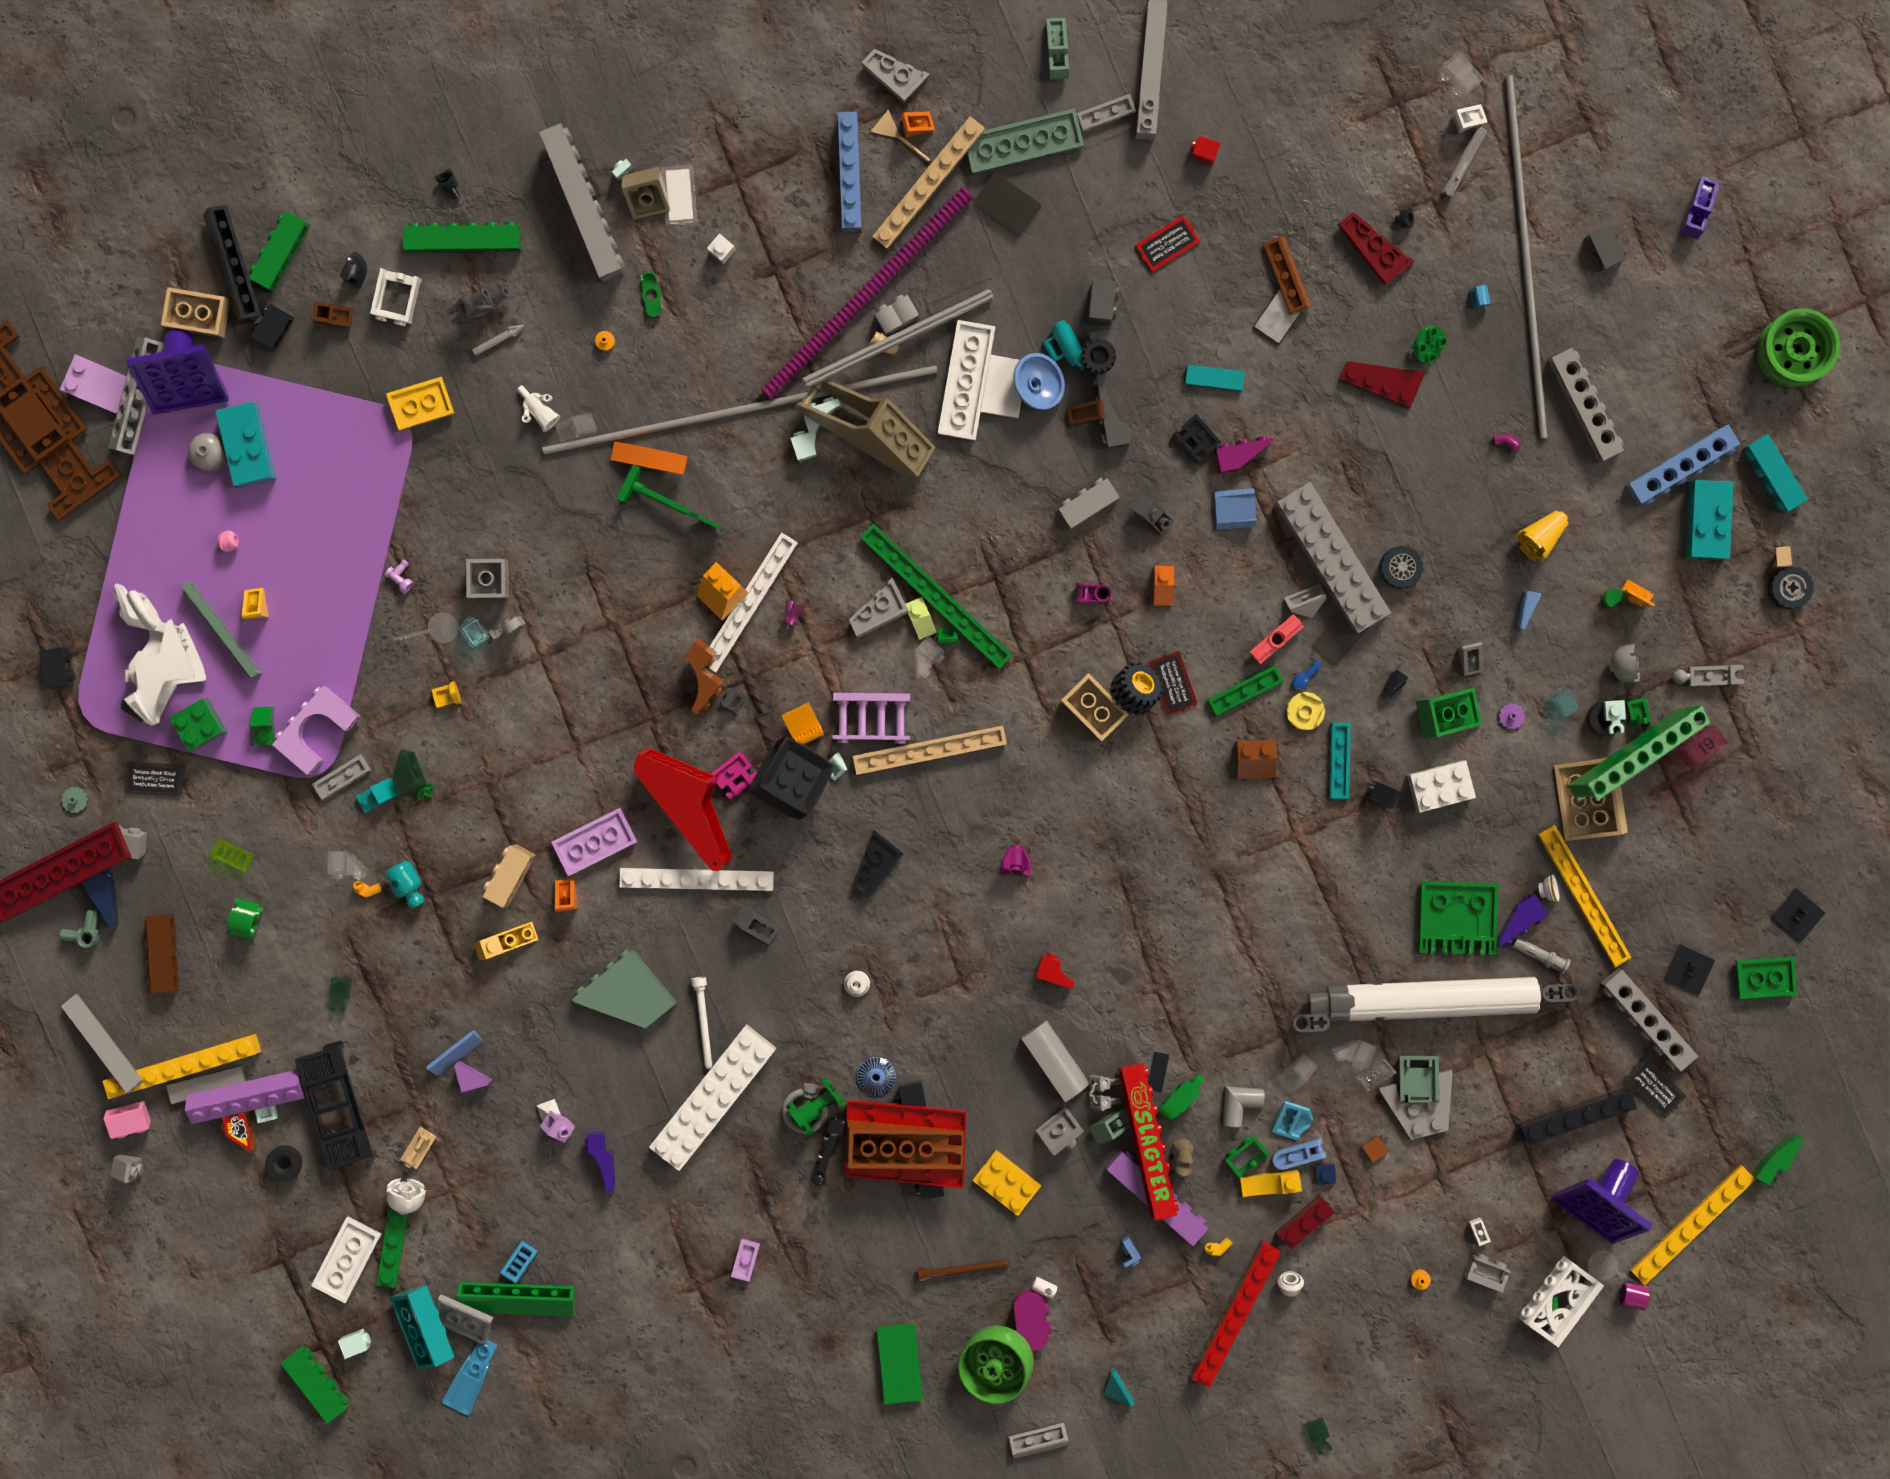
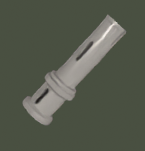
(1549, 959)

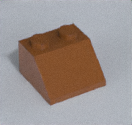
(1256, 759)

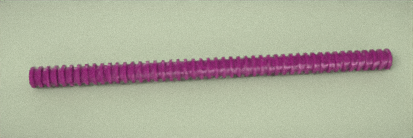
(866, 293)

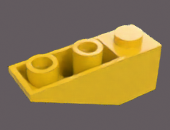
(505, 941)

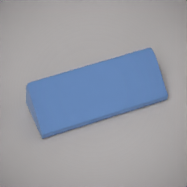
(455, 1053)

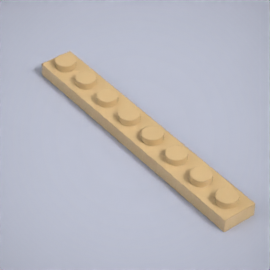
(929, 182)
(929, 750)

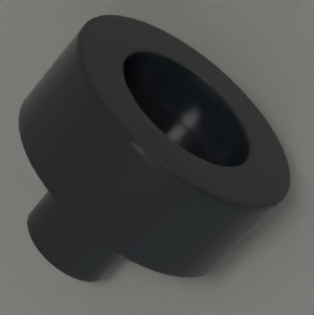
(1405, 218)

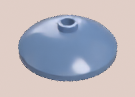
(1044, 376)

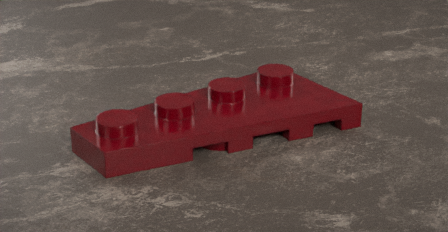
(1377, 252)

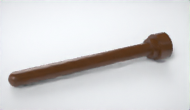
(926, 1274)

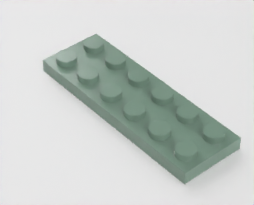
(1026, 141)

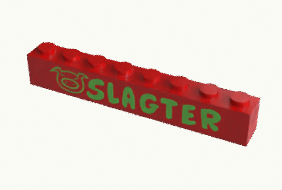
(1147, 1141)
(1235, 1313)

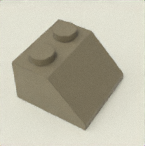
(645, 193)

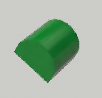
(1612, 597)

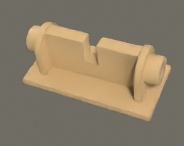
(418, 1148)

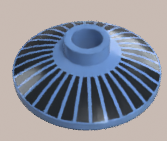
(876, 1066)

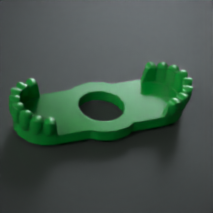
(649, 282)

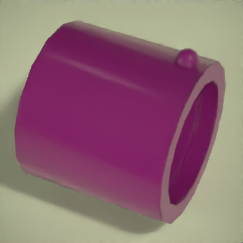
(1634, 1296)

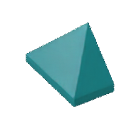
(1116, 1389)

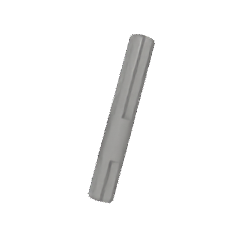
(1464, 162)

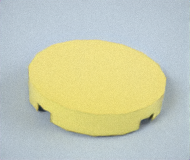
(1305, 711)

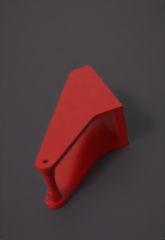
(686, 798)

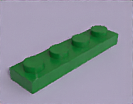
(392, 1249)

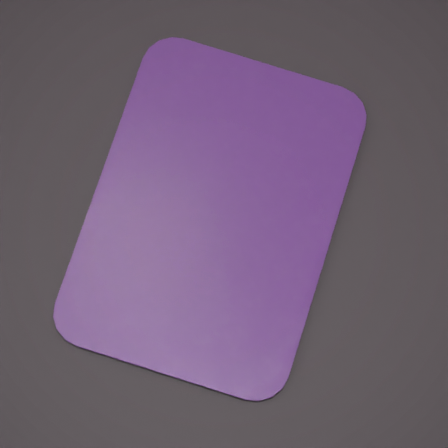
(306, 538)

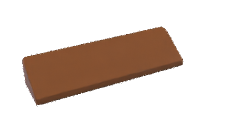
(1287, 275)

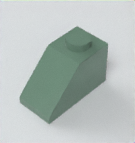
(1110, 1126)

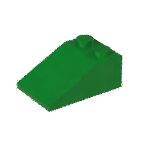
(1448, 713)

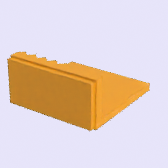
(1637, 594)
(803, 724)

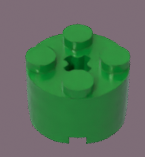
(243, 919)

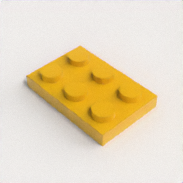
(420, 403)
(1006, 1182)

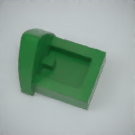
(1638, 712)

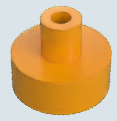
(605, 345)
(1416, 1278)

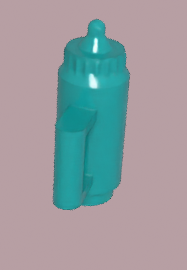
(1067, 342)

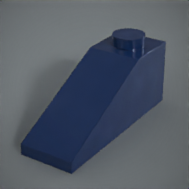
(102, 892)

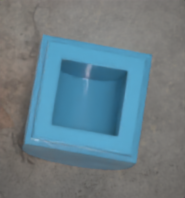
(1480, 296)

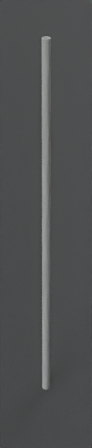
(1526, 256)

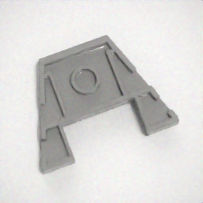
(1422, 1118)

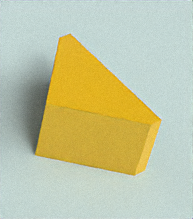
(254, 604)

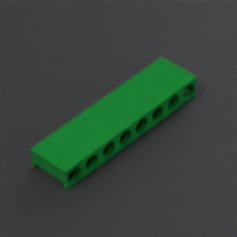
(1639, 753)

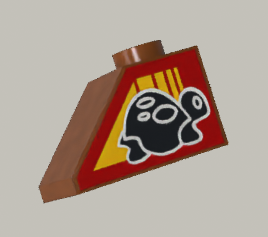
(240, 1130)

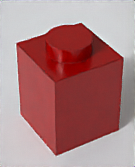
(1204, 150)

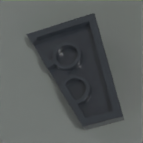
(876, 864)

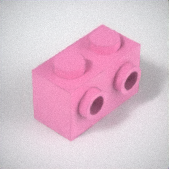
(127, 1120)

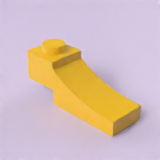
(1271, 1183)

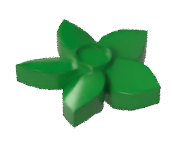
(425, 791)

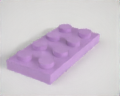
(594, 841)

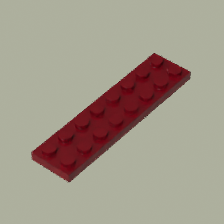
(62, 870)

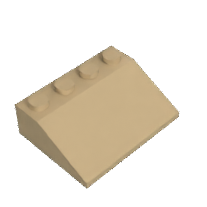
(1588, 817)

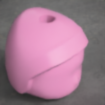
(227, 541)

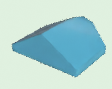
(1292, 1120)

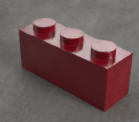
(1305, 1221)

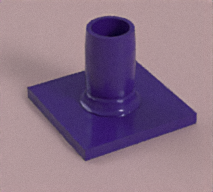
(178, 375)
(1603, 1203)

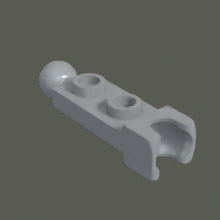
(1709, 675)

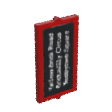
(1167, 243)

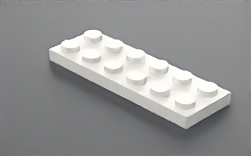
(966, 380)

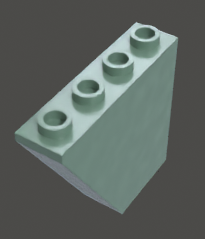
(627, 992)

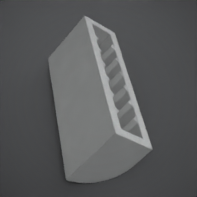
(1055, 1060)

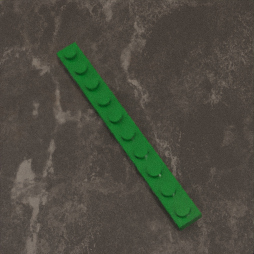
(936, 596)

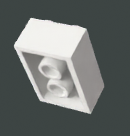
(1441, 786)

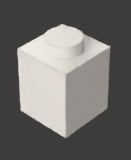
(721, 249)

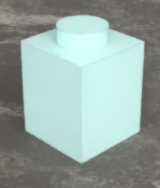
(354, 1343)

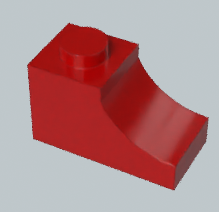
(1050, 970)

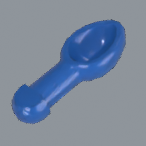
(1302, 679)

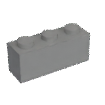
(1088, 503)

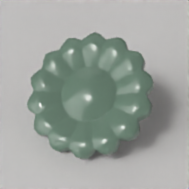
(74, 799)

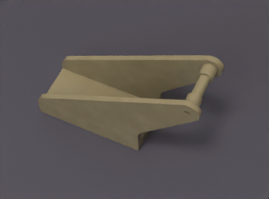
(886, 436)

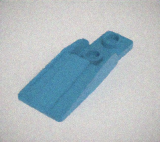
(470, 1379)

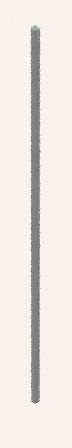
(732, 411)

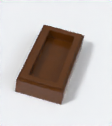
(1086, 412)

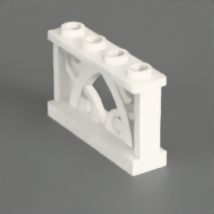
(1555, 1283)

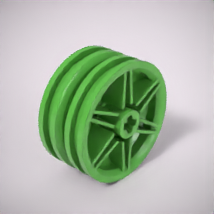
(1822, 335)

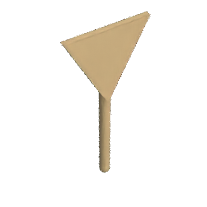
(888, 128)

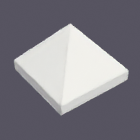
(544, 1108)

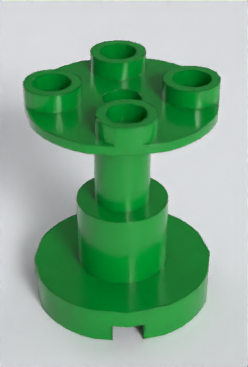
(810, 1110)

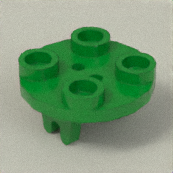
(1429, 344)

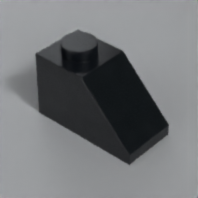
(1382, 795)

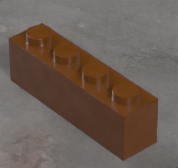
(161, 953)

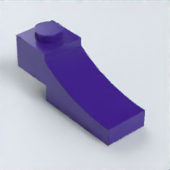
(1700, 208)
(596, 1146)

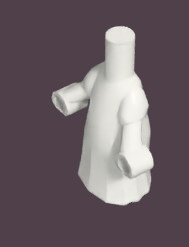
(534, 404)

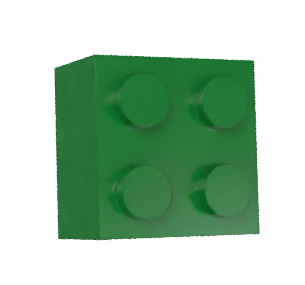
(198, 724)

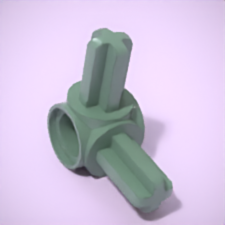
(79, 936)

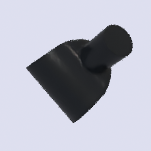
(448, 182)

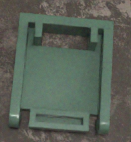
(1419, 1082)

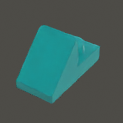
(377, 795)

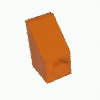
(1163, 585)

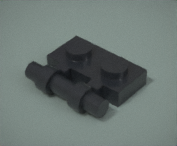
(1200, 434)

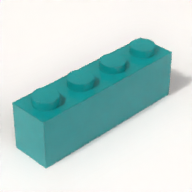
(1775, 474)

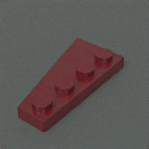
(1387, 382)

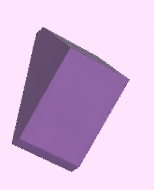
(469, 1077)

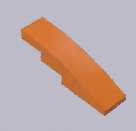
(649, 458)

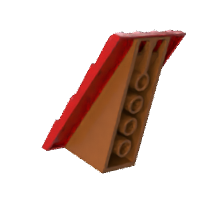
(920, 1141)

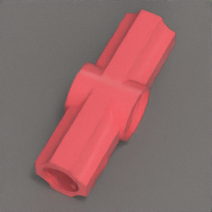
(1285, 631)

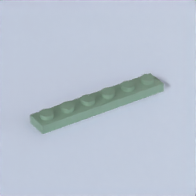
(225, 636)

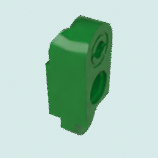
(1180, 1098)

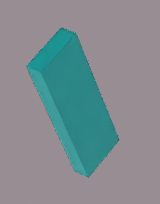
(1214, 377)

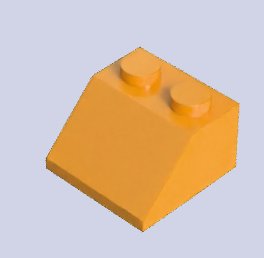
(720, 591)

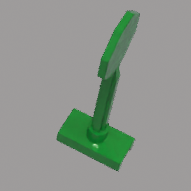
(632, 485)

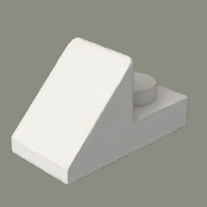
(1469, 117)

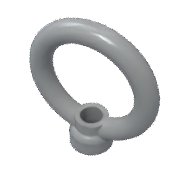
(808, 1091)

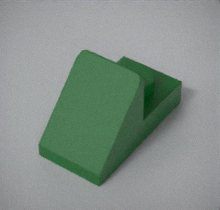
(263, 725)

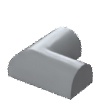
(1236, 1099)

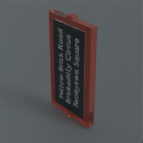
(1176, 683)

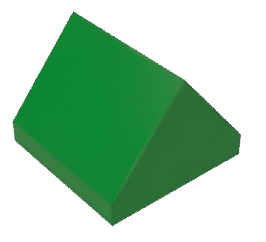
(947, 637)

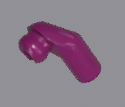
(1513, 443)

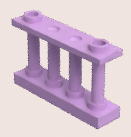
(862, 700)

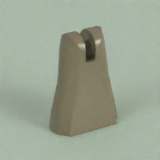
(1181, 1163)

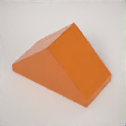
(916, 123)
(565, 895)

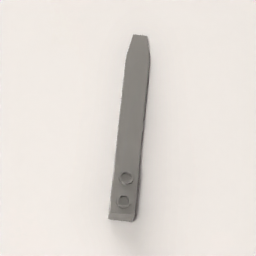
(1151, 70)

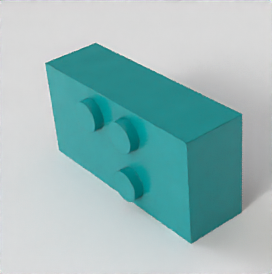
(246, 444)
(1709, 520)
(422, 1327)

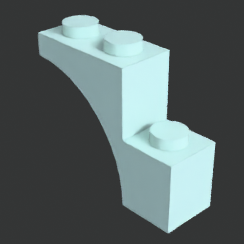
(805, 442)

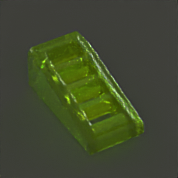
(219, 842)

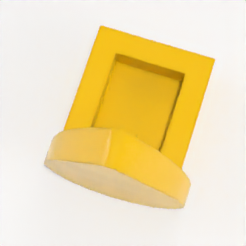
(446, 695)

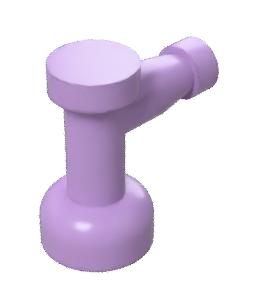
(404, 585)

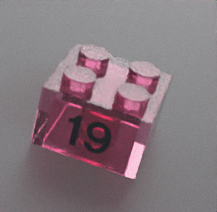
(1701, 745)

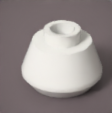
(857, 977)
(1290, 1283)

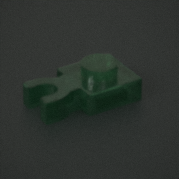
(340, 989)
(1318, 1432)

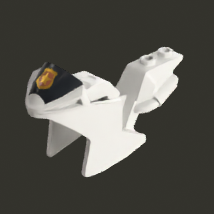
(164, 662)

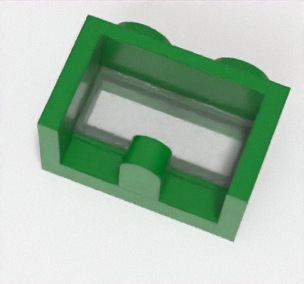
(1246, 1156)

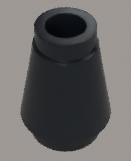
(1394, 683)

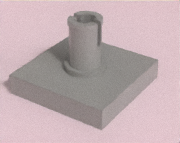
(1060, 1131)

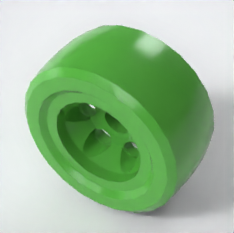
(989, 1383)

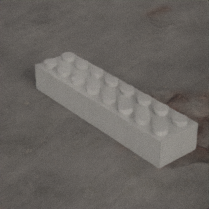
(581, 201)
(1332, 558)

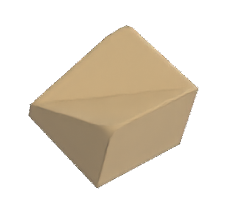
(1783, 557)

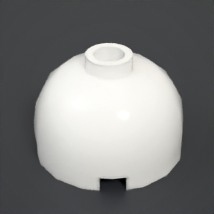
(405, 1196)

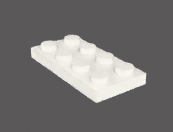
(346, 1259)

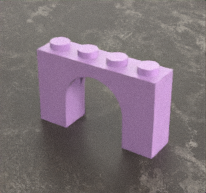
(291, 740)

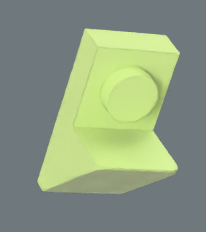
(921, 618)

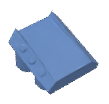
(1235, 509)

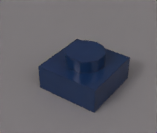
(1325, 1173)

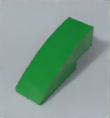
(1777, 1158)

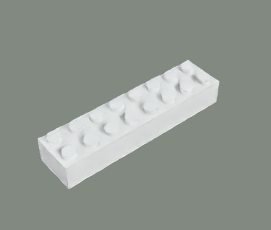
(712, 1097)

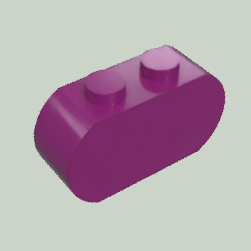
(1031, 1318)

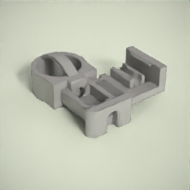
(509, 627)

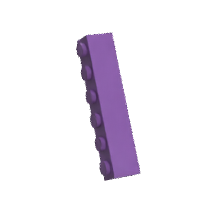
(244, 1097)
(1128, 1173)

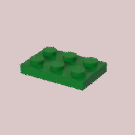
(1766, 977)

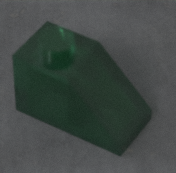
(408, 774)

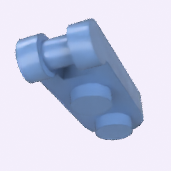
(1298, 1154)

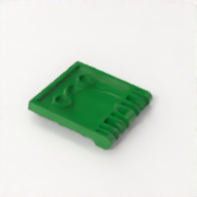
(1458, 914)

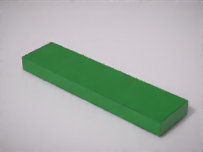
(1245, 690)

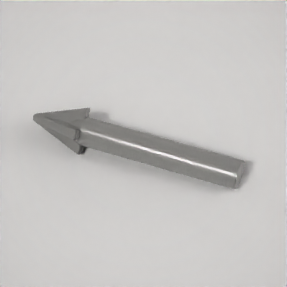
(512, 331)

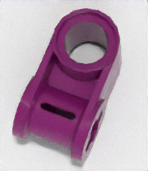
(1091, 593)

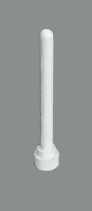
(699, 985)

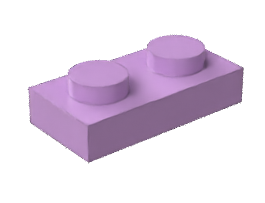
(745, 1260)

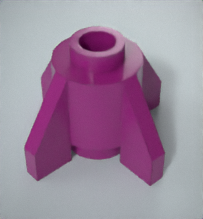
(1015, 861)

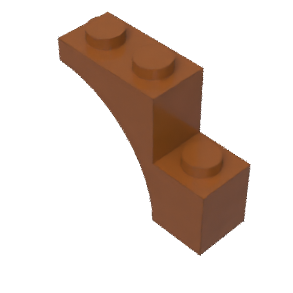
(701, 659)

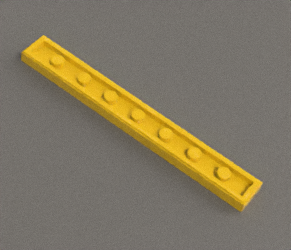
(1584, 896)

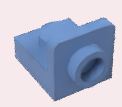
(1129, 1248)

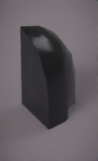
(354, 269)

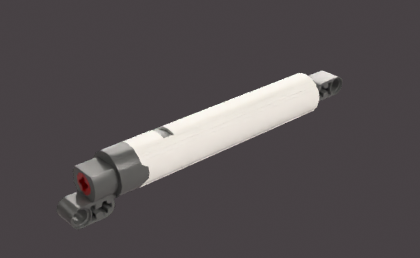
(1428, 1000)

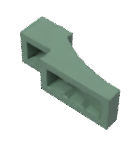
(1057, 48)

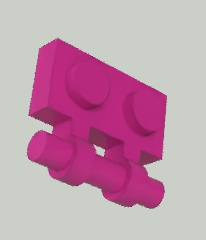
(730, 771)

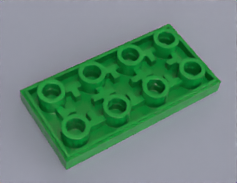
(899, 1363)

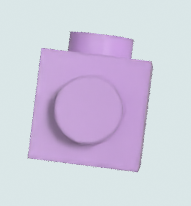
(557, 1126)

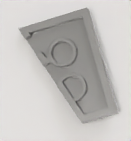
(894, 75)
(882, 609)

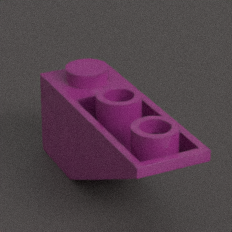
(1234, 457)

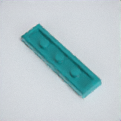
(1339, 760)

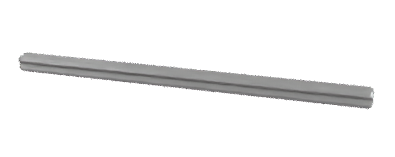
(898, 338)

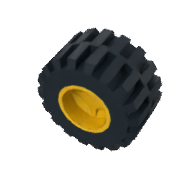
(1136, 688)

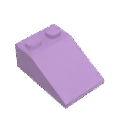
(94, 383)

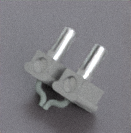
(1101, 1083)

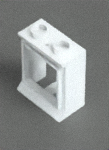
(382, 315)

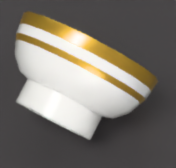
(1549, 889)

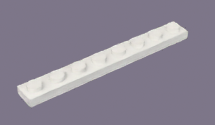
(757, 590)
(696, 879)

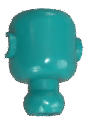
(404, 882)

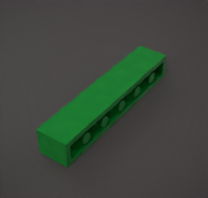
(462, 238)
(518, 1298)

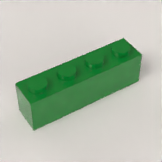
(279, 251)
(315, 1384)

